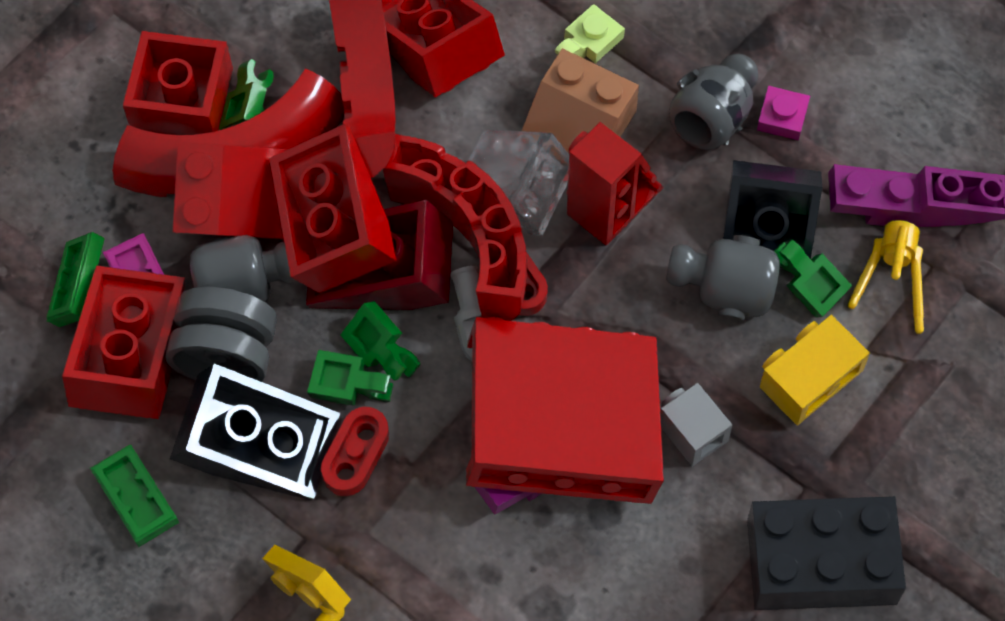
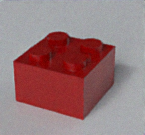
(178, 84)

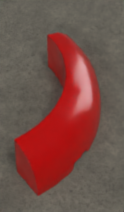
(366, 78)
(309, 108)
(478, 210)

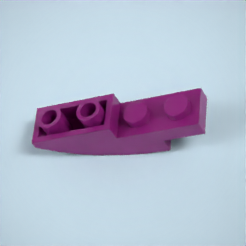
(925, 199)

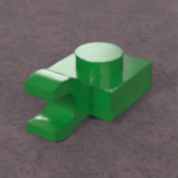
(248, 96)
(816, 279)
(374, 339)
(341, 376)

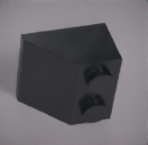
(773, 204)

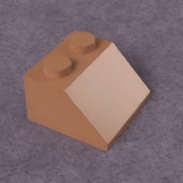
(578, 97)

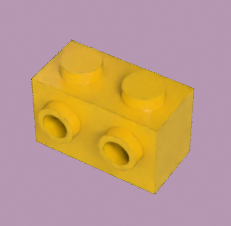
(813, 368)

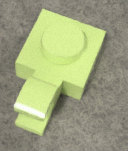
(592, 35)

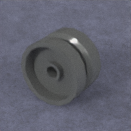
(222, 330)

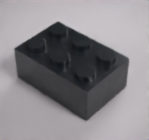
(825, 553)

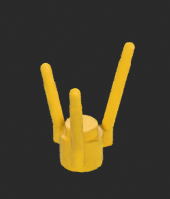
(898, 250)

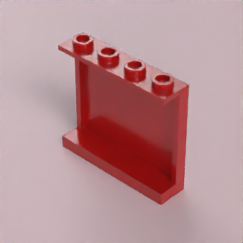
(565, 411)

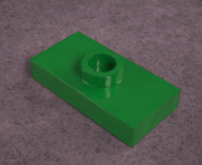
(74, 278)
(134, 495)

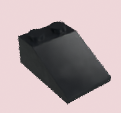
(254, 433)

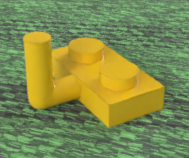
(309, 581)

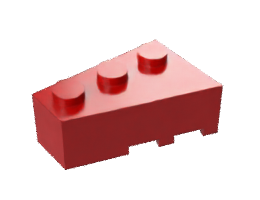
(607, 183)

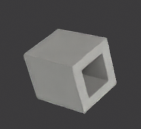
(694, 423)

